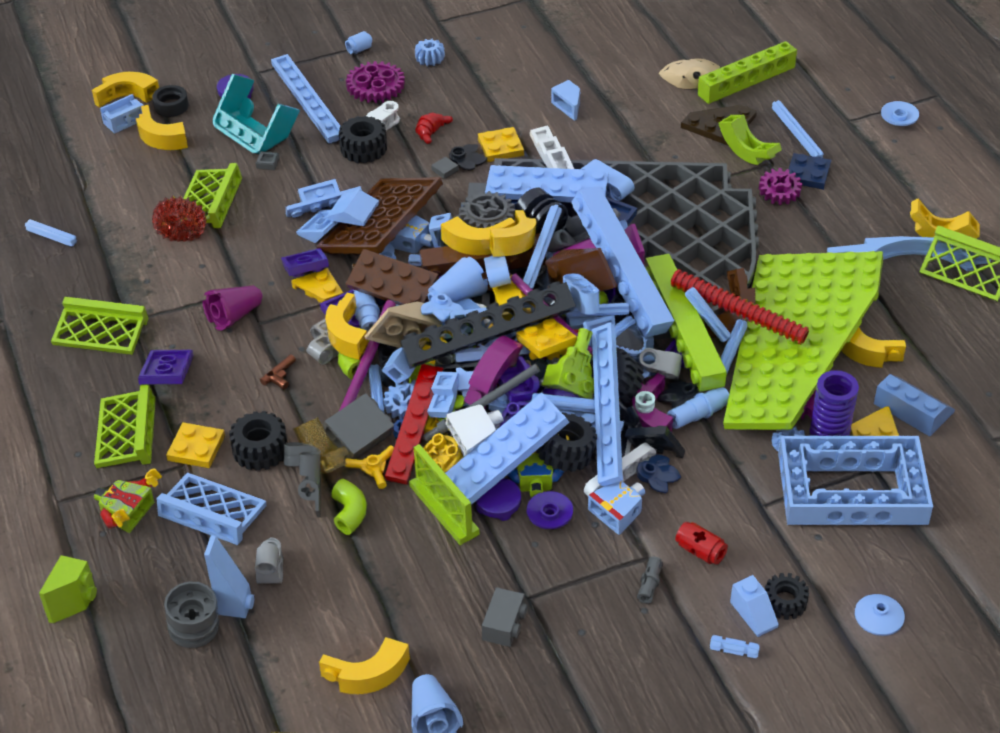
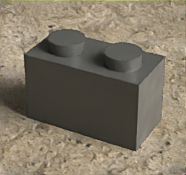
(503, 617)

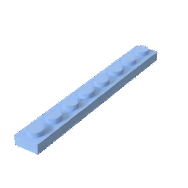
(307, 97)
(607, 405)

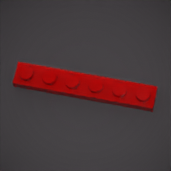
(412, 426)

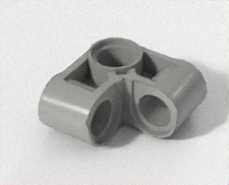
(321, 347)
(665, 363)
(269, 562)

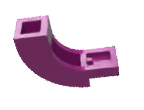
(490, 368)
(656, 417)

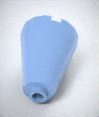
(461, 281)
(433, 708)

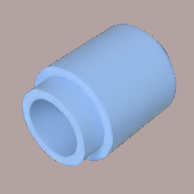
(358, 42)

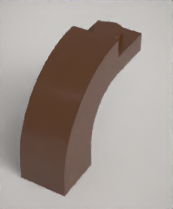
(738, 285)

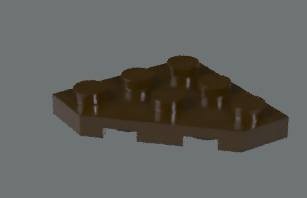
(707, 121)

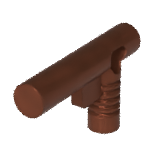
(277, 373)

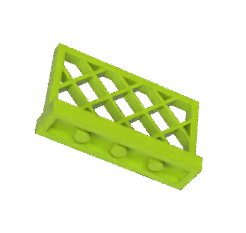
(222, 197)
(971, 245)
(103, 312)
(141, 425)
(443, 497)

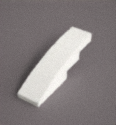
(550, 149)

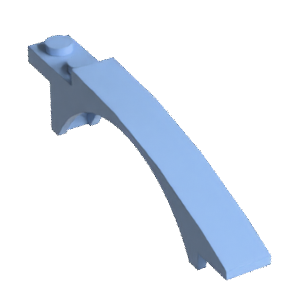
(909, 245)

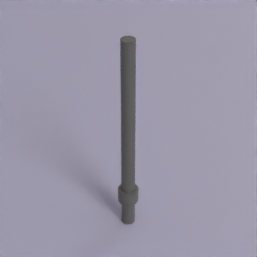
(490, 397)

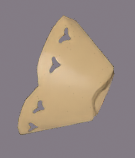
(675, 72)

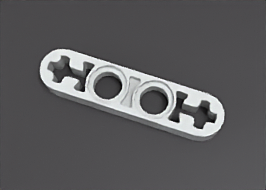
(629, 465)

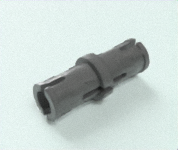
(650, 580)

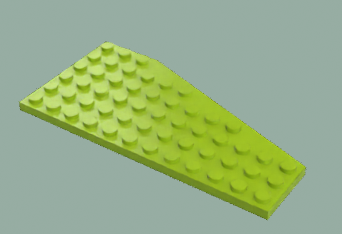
(814, 290)

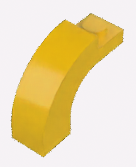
(125, 84)
(160, 135)
(927, 222)
(467, 238)
(513, 239)
(342, 336)
(873, 351)
(370, 674)

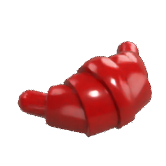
(429, 124)

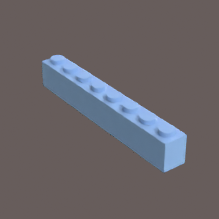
(627, 268)

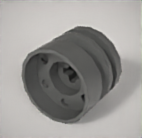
(191, 614)

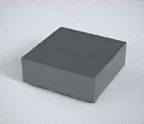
(267, 160)
(444, 167)

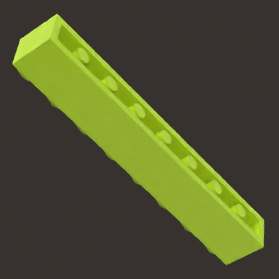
(687, 329)

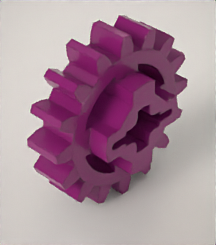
(780, 186)

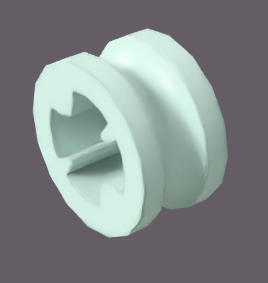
(645, 407)

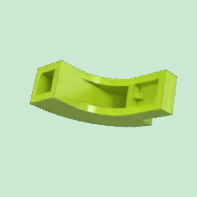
(744, 143)

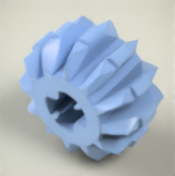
(429, 52)

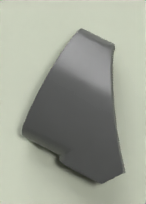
(563, 240)
(309, 463)

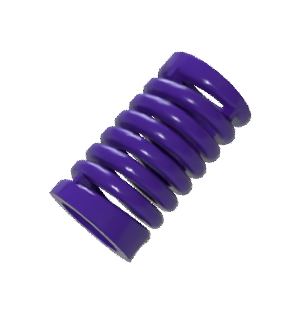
(834, 404)

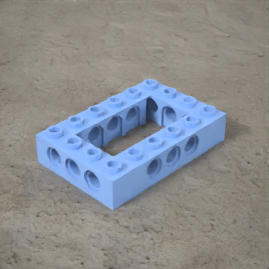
(902, 506)

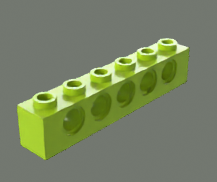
(747, 72)

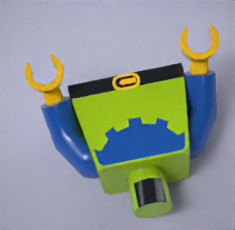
(535, 475)

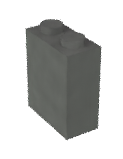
(358, 426)

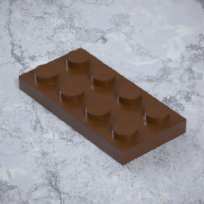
(390, 279)

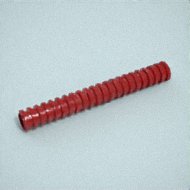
(741, 307)

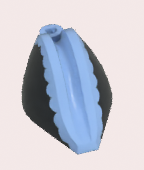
(632, 341)

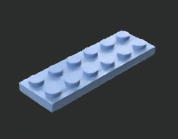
(559, 183)
(507, 447)

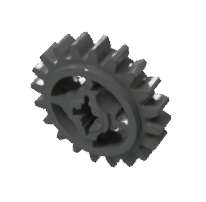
(486, 210)

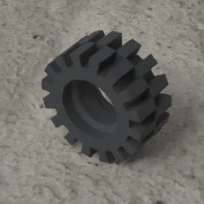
(792, 586)

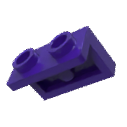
(523, 391)

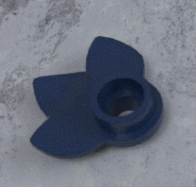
(657, 473)

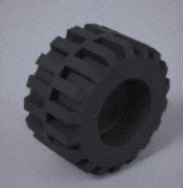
(363, 139)
(629, 376)
(246, 445)
(570, 453)

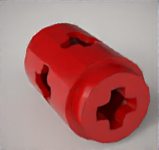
(701, 543)

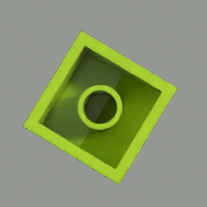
(67, 589)

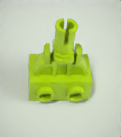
(574, 369)

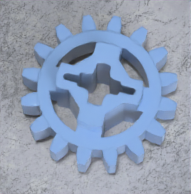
(398, 398)

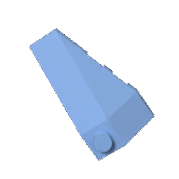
(227, 581)

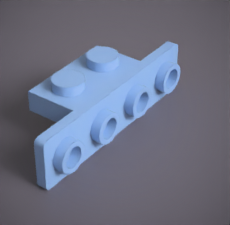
(317, 197)

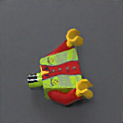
(127, 501)

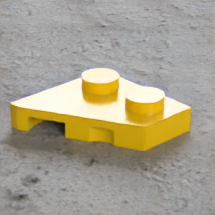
(318, 285)
(876, 424)

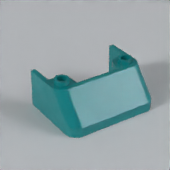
(235, 118)

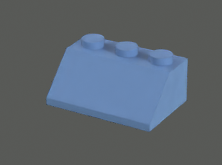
(912, 404)

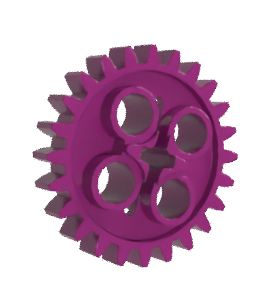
(375, 81)

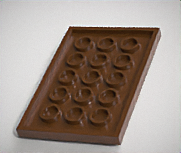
(397, 205)

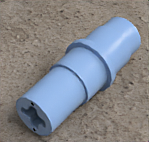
(366, 310)
(699, 407)

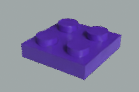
(306, 261)

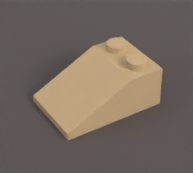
(400, 321)

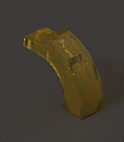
(314, 434)

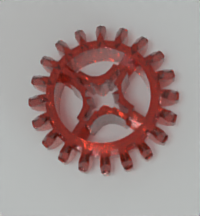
(179, 219)

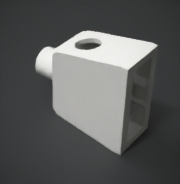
(472, 426)

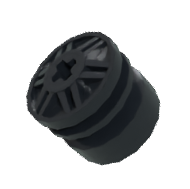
(536, 205)

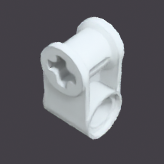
(386, 114)

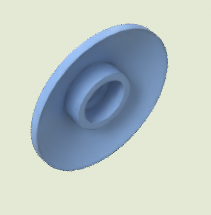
(900, 113)
(876, 621)

